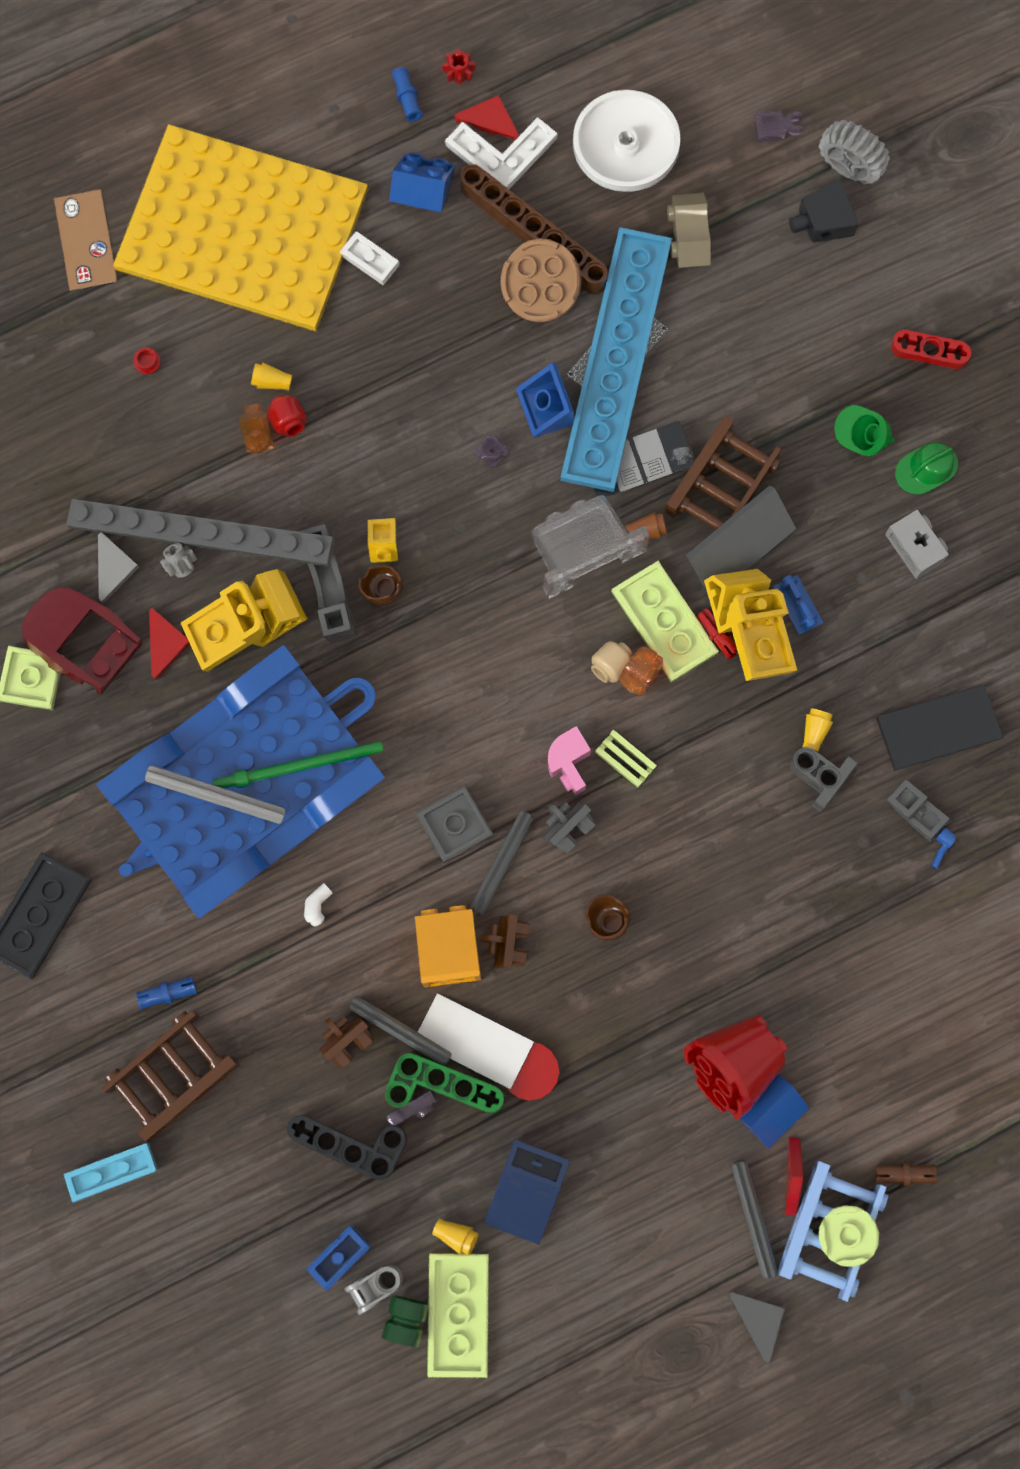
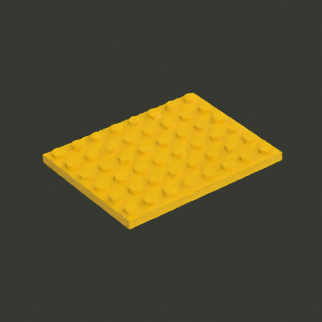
(241, 227)

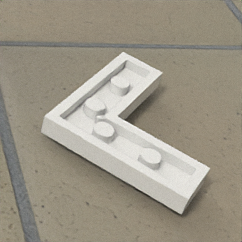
(513, 162)

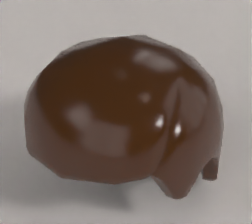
(381, 585)
(607, 917)

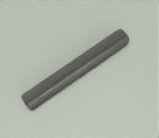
(501, 862)
(400, 1031)
(754, 1219)

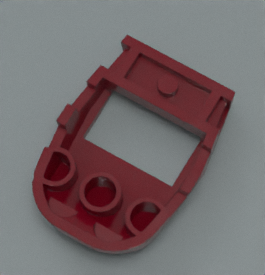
(54, 621)

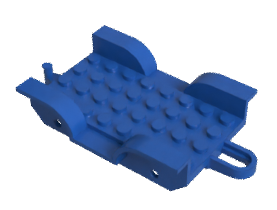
(253, 724)

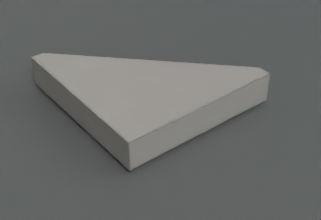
(113, 567)

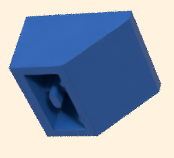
(421, 182)

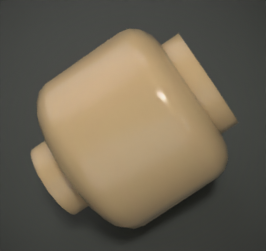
(610, 661)

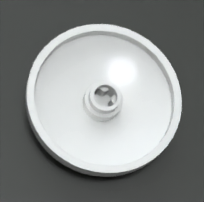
(626, 140)

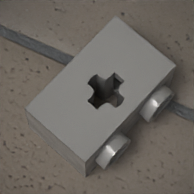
(918, 557)

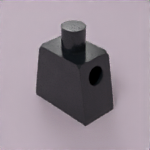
(825, 214)

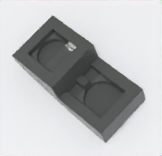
(918, 811)

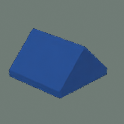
(546, 402)
(774, 1111)

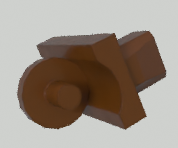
(502, 941)
(335, 1047)

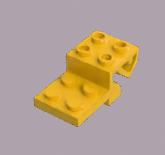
(755, 617)
(243, 618)

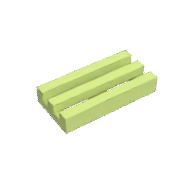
(607, 743)

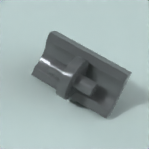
(563, 821)

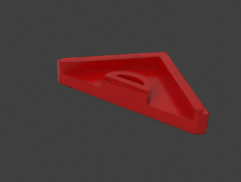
(489, 117)
(165, 643)
(794, 1176)

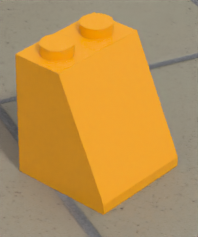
(447, 947)

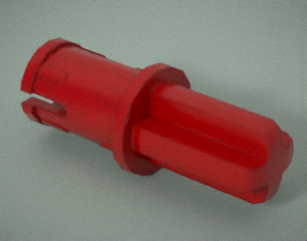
(722, 640)

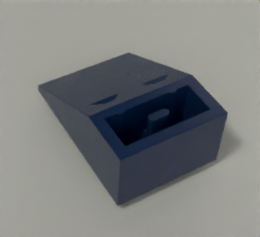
(526, 1192)

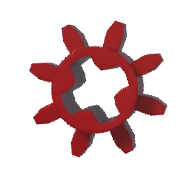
(458, 67)

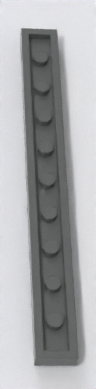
(201, 532)

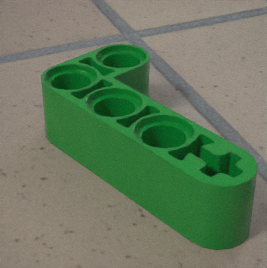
(448, 1087)

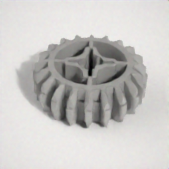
(854, 152)

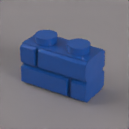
(339, 1257)

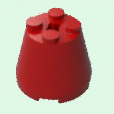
(736, 1064)

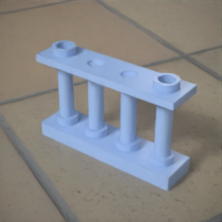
(802, 1234)

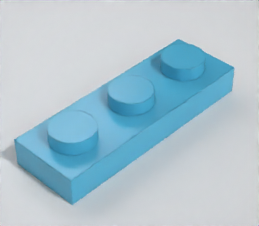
(110, 1172)

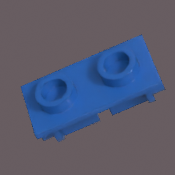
(799, 605)

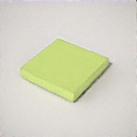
(28, 680)

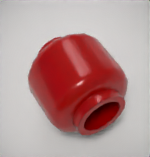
(286, 415)

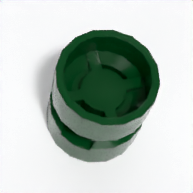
(405, 1321)

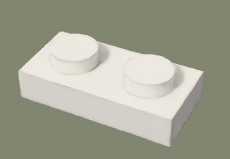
(369, 258)

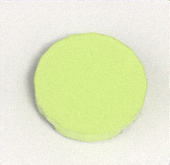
(849, 1236)

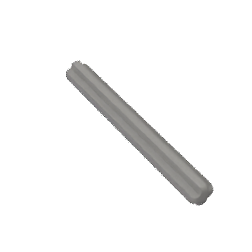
(214, 794)

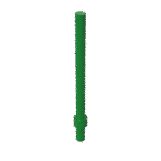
(242, 778)

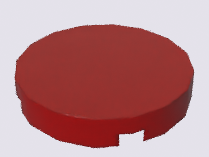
(536, 1075)

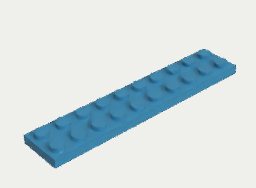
(616, 360)

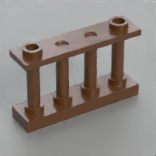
(710, 457)
(174, 1104)

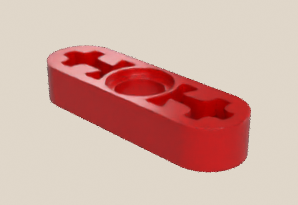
(941, 342)

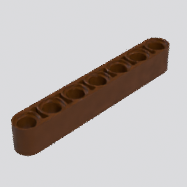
(527, 218)

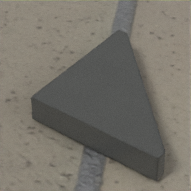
(760, 1320)

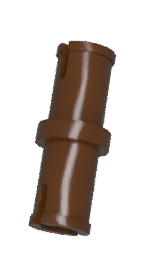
(905, 1174)

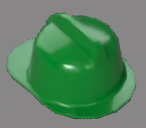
(863, 430)
(926, 468)

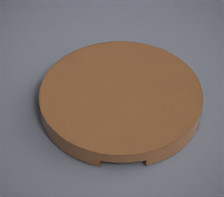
(541, 280)

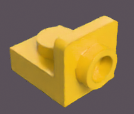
(382, 540)

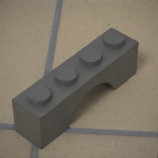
(332, 597)

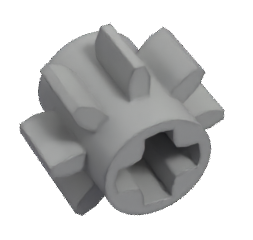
(178, 560)

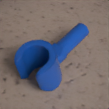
(946, 838)

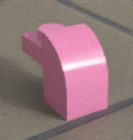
(562, 756)

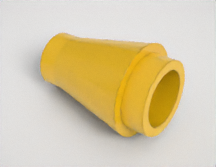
(268, 377)
(816, 728)
(457, 1236)

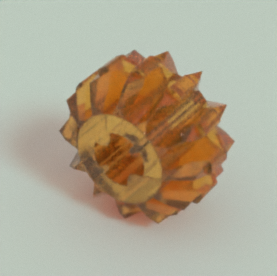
(641, 671)

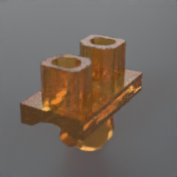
(255, 429)

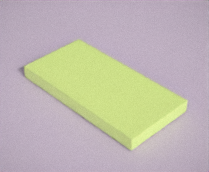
(665, 620)
(458, 1315)

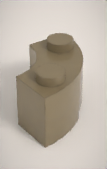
(690, 230)

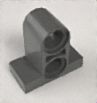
(812, 775)

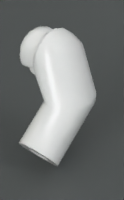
(313, 905)

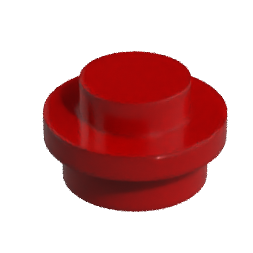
(146, 361)

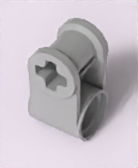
(370, 1289)

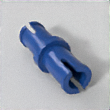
(407, 94)
(166, 993)

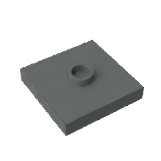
(454, 824)

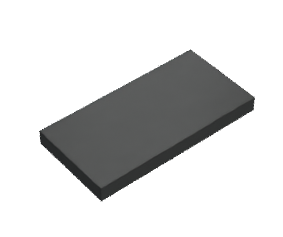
(743, 537)

